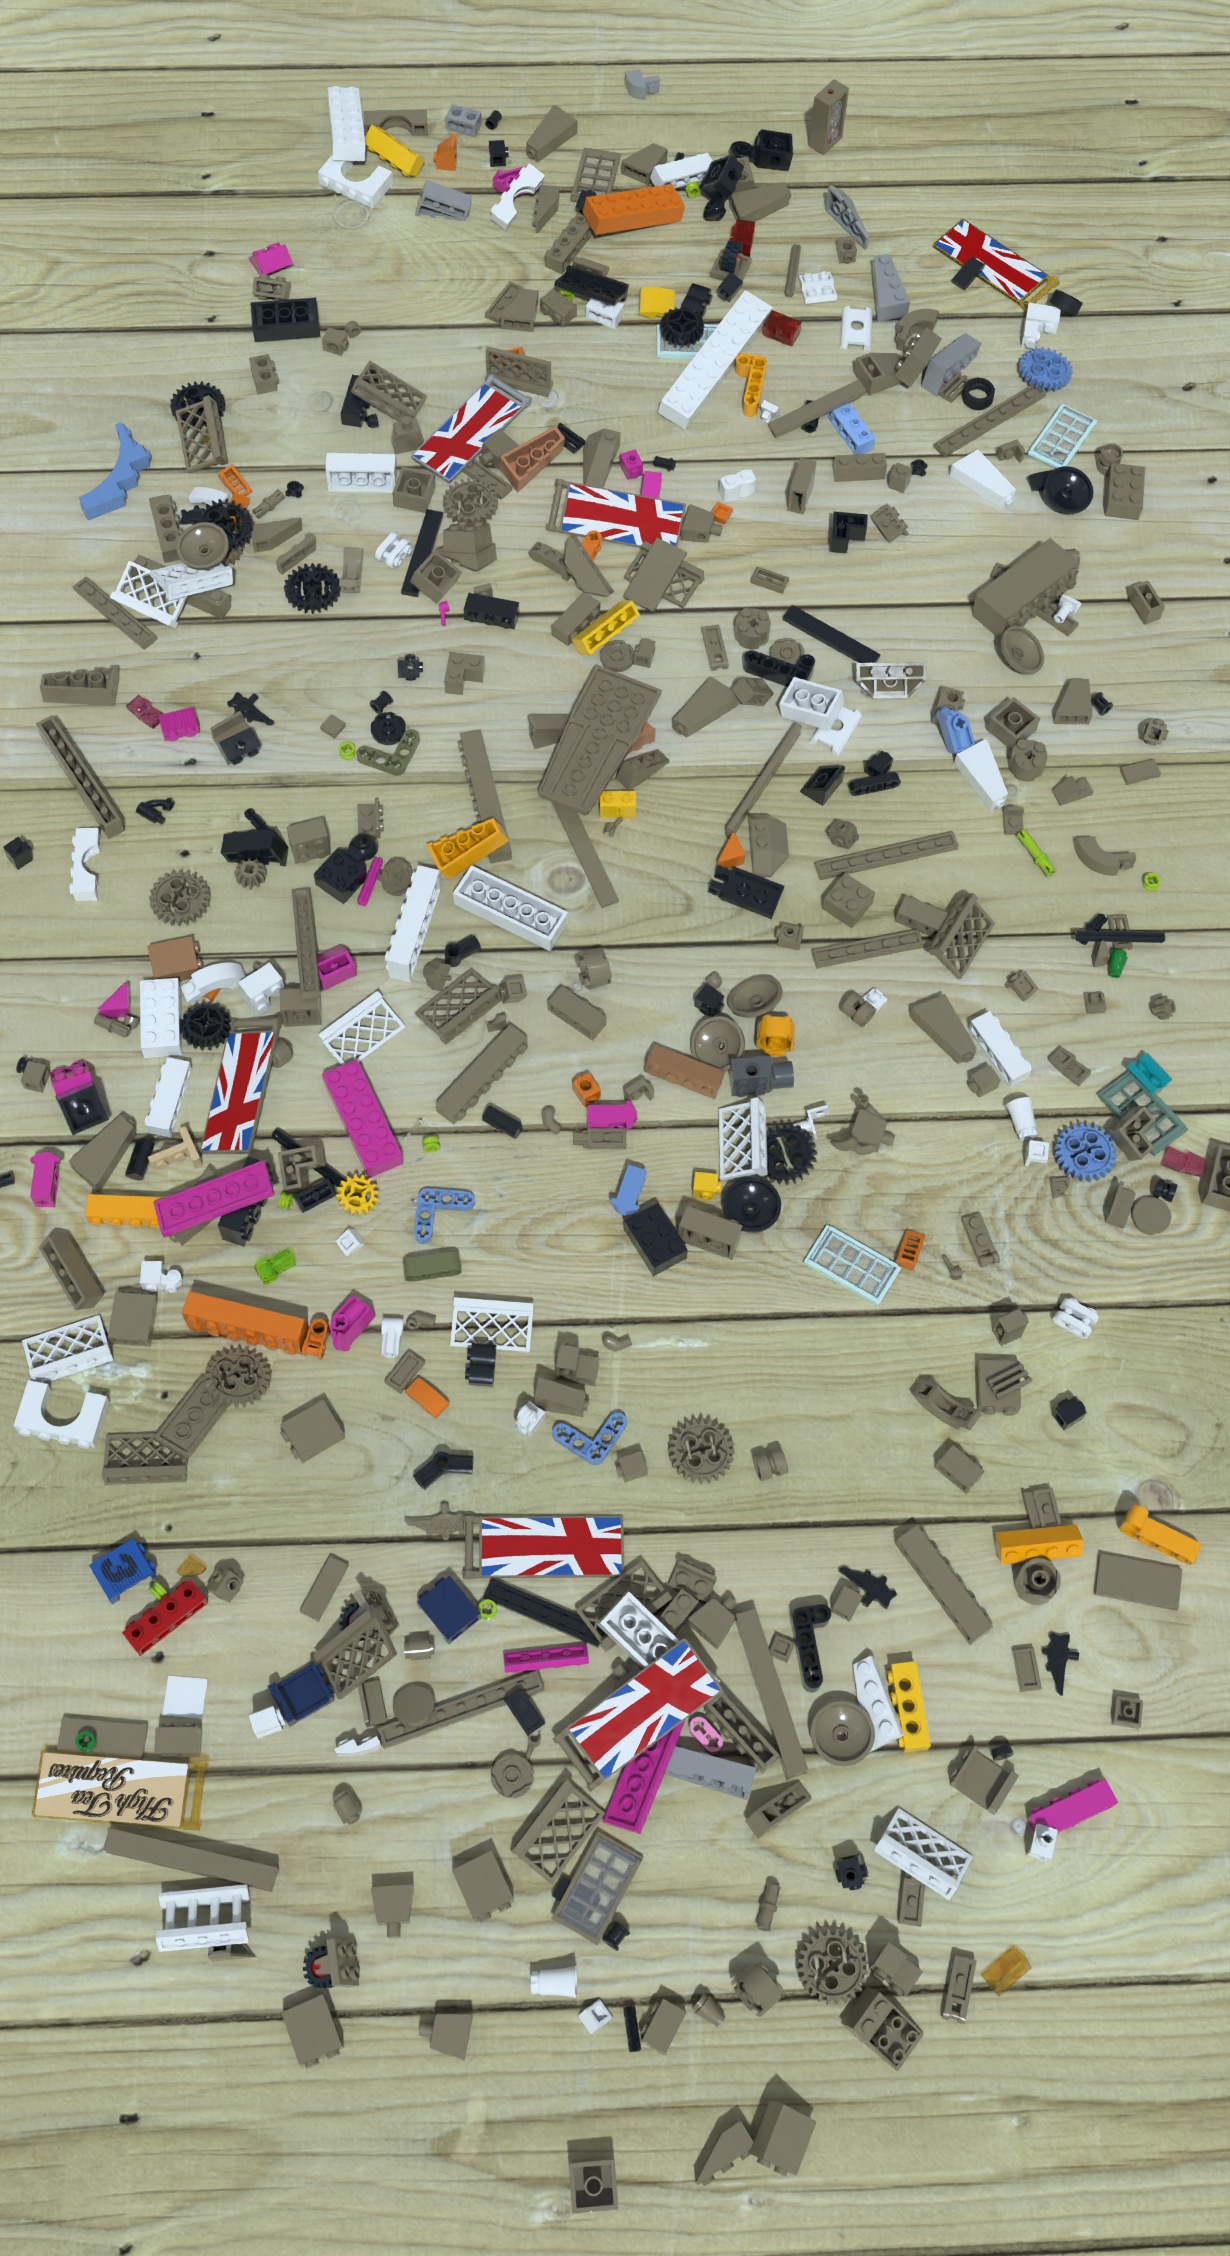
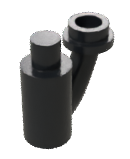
(146, 810)

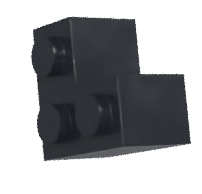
(845, 528)

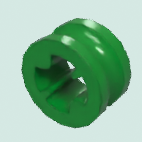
(81, 1737)

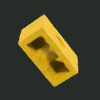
(617, 804)

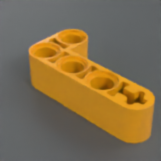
(754, 368)
(1159, 1536)

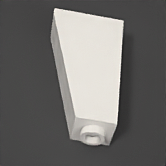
(983, 478)
(982, 773)

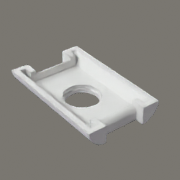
(853, 336)
(838, 739)

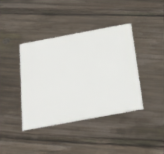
(184, 1697)

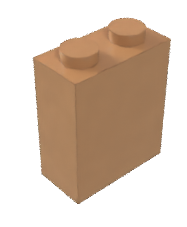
(174, 959)

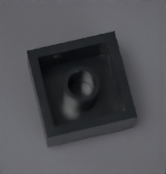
(82, 1108)

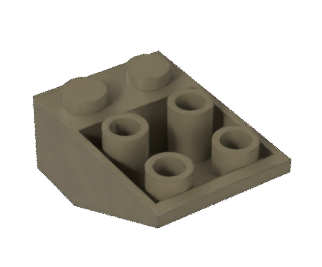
(877, 371)
(882, 2028)

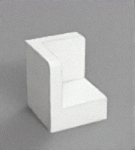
(1036, 1152)

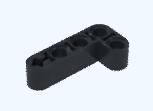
(773, 668)
(809, 1649)

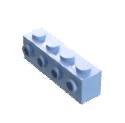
(852, 429)

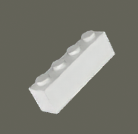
(681, 172)
(1000, 1049)
(168, 1097)

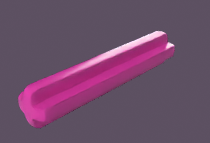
(369, 881)

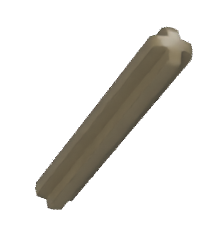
(792, 273)

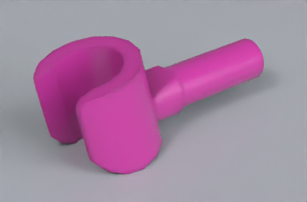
(443, 607)

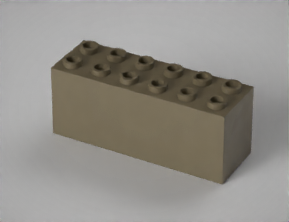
(1026, 588)

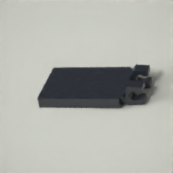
(747, 890)

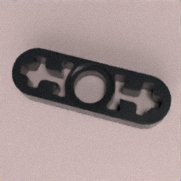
(874, 784)

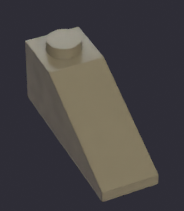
(777, 1809)

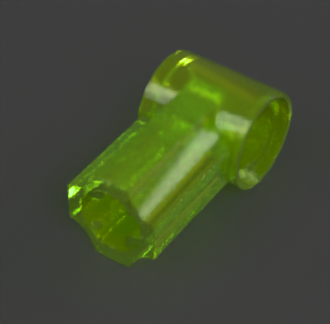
(269, 1269)

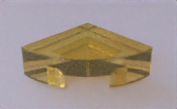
(191, 1568)

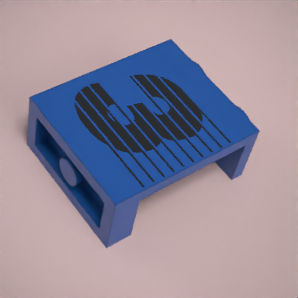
(122, 1569)

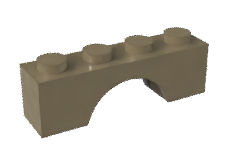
(413, 120)

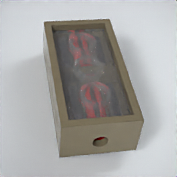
(828, 117)

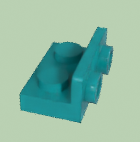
(1150, 1073)

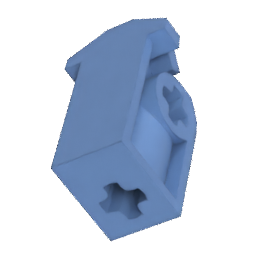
(956, 735)
(629, 1191)

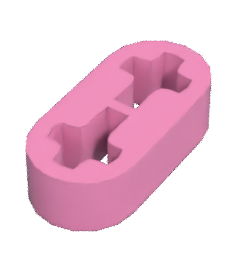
(709, 1731)

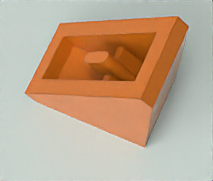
(733, 853)

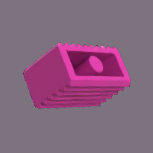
(179, 724)

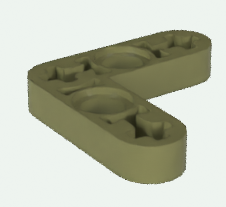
(396, 758)

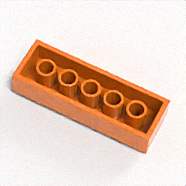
(633, 209)
(244, 1323)

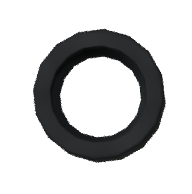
(1066, 302)
(980, 384)

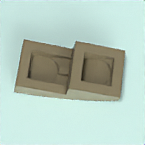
(1069, 1067)

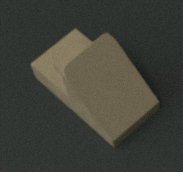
(1072, 790)

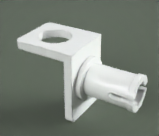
(1066, 606)
(812, 1114)
(1043, 1843)

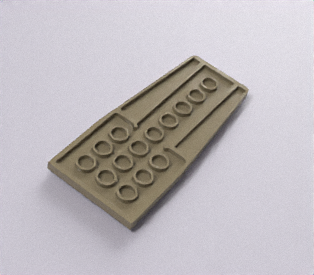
(597, 738)

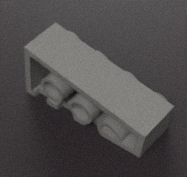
(888, 290)
(949, 363)
(711, 1771)

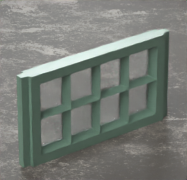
(1130, 1093)

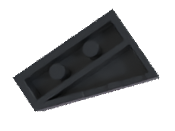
(259, 845)

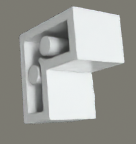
(259, 987)

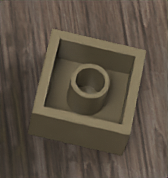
(1127, 1712)

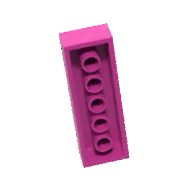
(362, 1118)

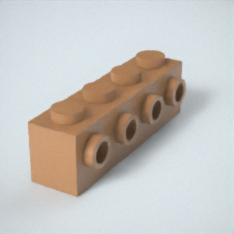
(684, 1071)

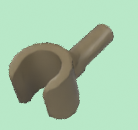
(610, 827)
(955, 1273)
(532, 1745)

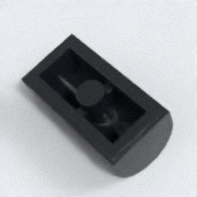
(502, 1122)
(139, 1159)
(314, 1195)

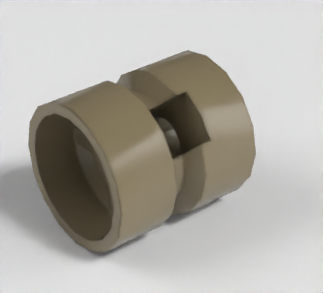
(1109, 454)
(864, 1012)
(770, 1464)

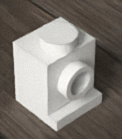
(1031, 334)

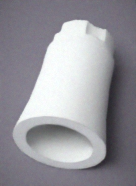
(1023, 1118)
(555, 1982)

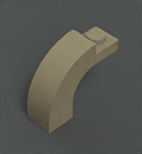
(352, 570)

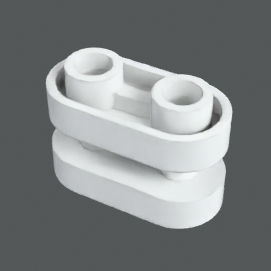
(393, 550)
(1076, 1318)

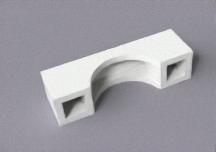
(528, 182)
(87, 844)

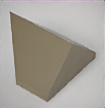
(230, 1952)

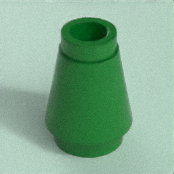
(1117, 962)

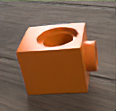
(586, 1096)

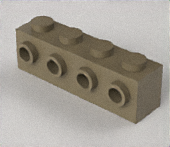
(568, 244)
(70, 1271)
(741, 1732)

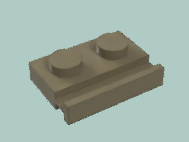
(1042, 1508)

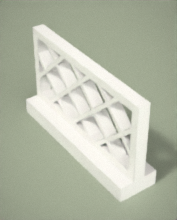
(191, 584)
(141, 606)
(355, 1016)
(757, 1135)
(497, 1308)
(67, 1365)
(917, 1864)

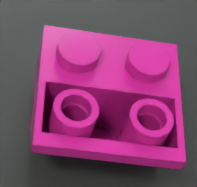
(271, 259)
(335, 967)
(70, 1077)

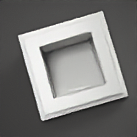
(350, 1241)
(595, 2016)

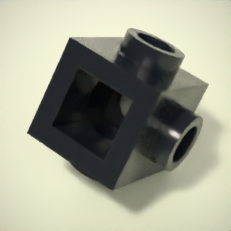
(405, 672)
(851, 1864)

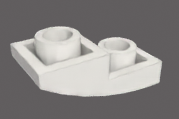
(206, 495)
(350, 1749)

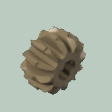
(250, 873)

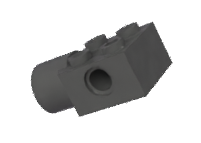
(759, 1075)

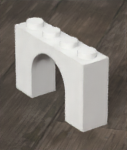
(366, 192)
(83, 1431)

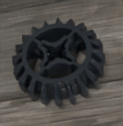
(682, 326)
(199, 1018)

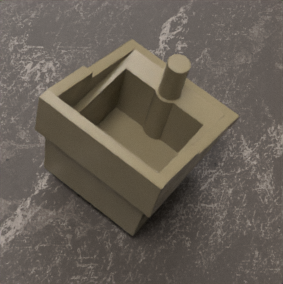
(469, 544)

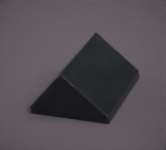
(823, 783)

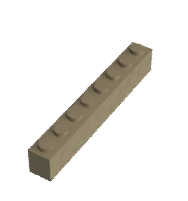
(80, 777)
(482, 787)

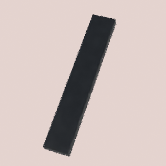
(423, 548)
(830, 636)
(541, 1612)

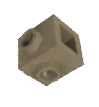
(1155, 738)
(843, 834)
(225, 1583)

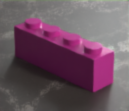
(1075, 1808)

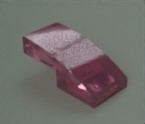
(144, 711)
(1184, 1163)

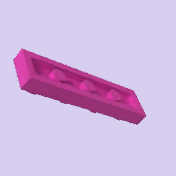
(546, 1658)

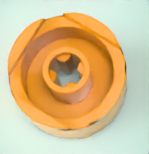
(775, 1035)

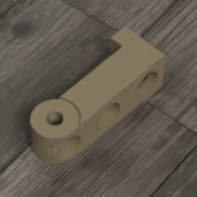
(551, 558)

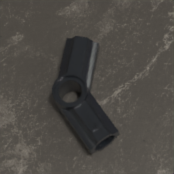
(431, 1472)

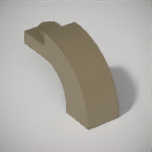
(913, 323)
(1100, 860)
(944, 1407)

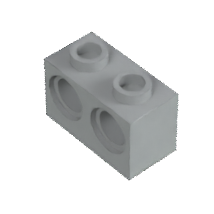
(463, 120)

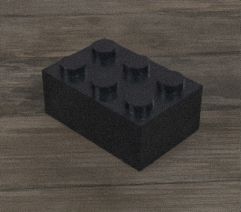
(655, 1239)

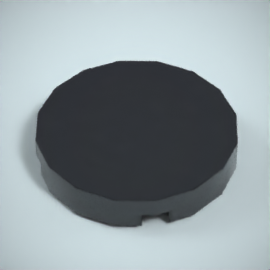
(388, 728)

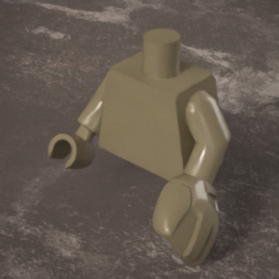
(867, 1131)

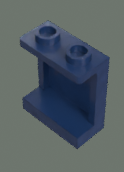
(448, 1609)
(302, 1693)

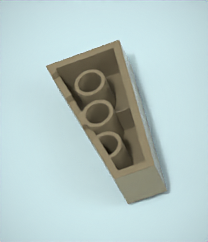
(81, 686)

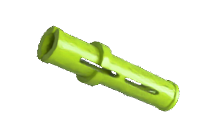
(1040, 858)

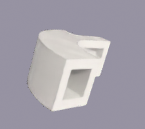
(211, 978)

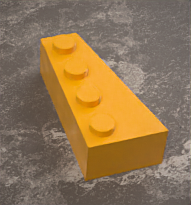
(467, 847)

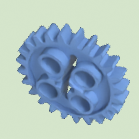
(1045, 369)
(1078, 1137)

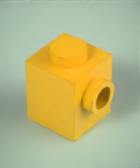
(706, 1186)

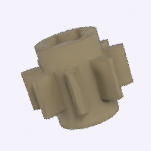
(1163, 1007)

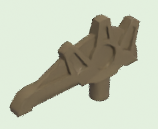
(443, 1524)

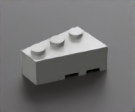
(443, 201)

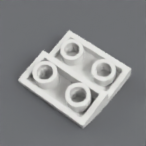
(817, 287)

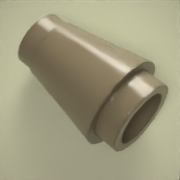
(707, 2009)

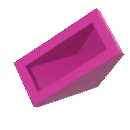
(117, 1004)

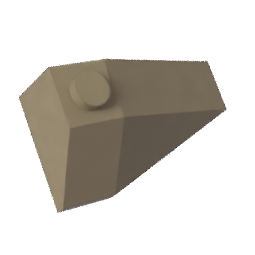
(599, 456)

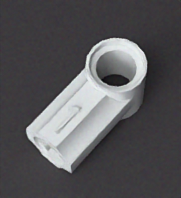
(391, 1330)

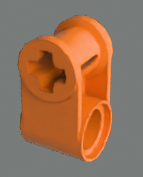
(592, 543)
(316, 1342)

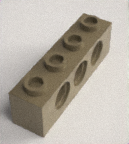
(166, 526)

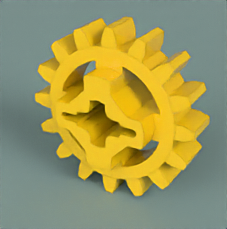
(350, 1200)

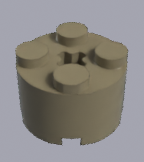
(752, 628)
(1027, 760)
(593, 968)
(1029, 1589)
(757, 1988)

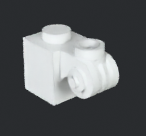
(153, 1277)
(529, 1419)

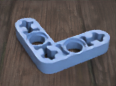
(431, 1205)
(590, 1446)

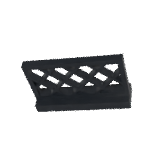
(593, 285)

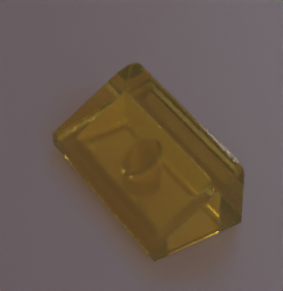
(1006, 1971)

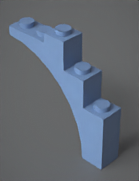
(124, 476)

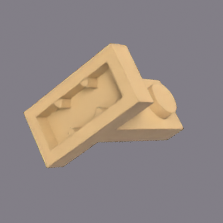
(176, 1153)

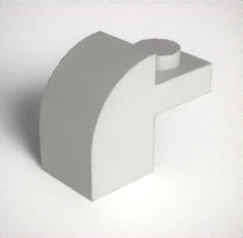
(638, 86)

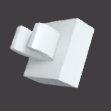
(769, 411)
(875, 998)

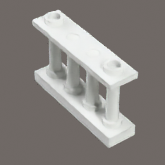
(203, 1936)

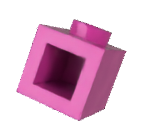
(631, 464)

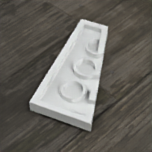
(876, 1702)

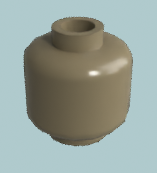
(282, 1054)

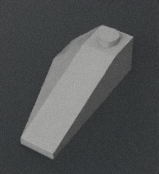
(843, 211)

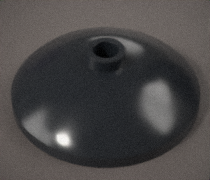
(1071, 483)
(752, 1194)

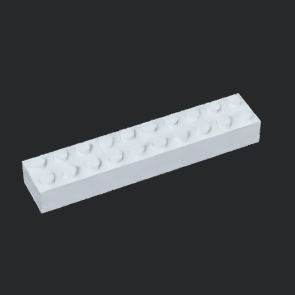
(714, 360)

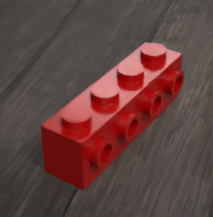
(165, 1617)

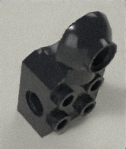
(770, 149)
(719, 184)
(345, 869)

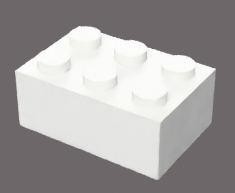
(811, 703)

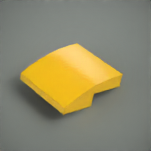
(655, 301)

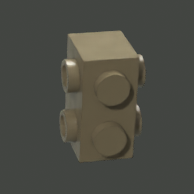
(267, 287)

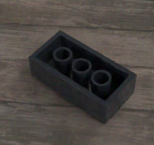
(285, 319)
(238, 1225)

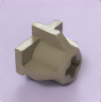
(436, 974)

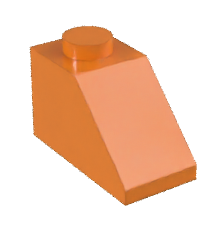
(446, 154)

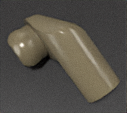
(548, 1120)
(419, 1319)
(614, 1344)

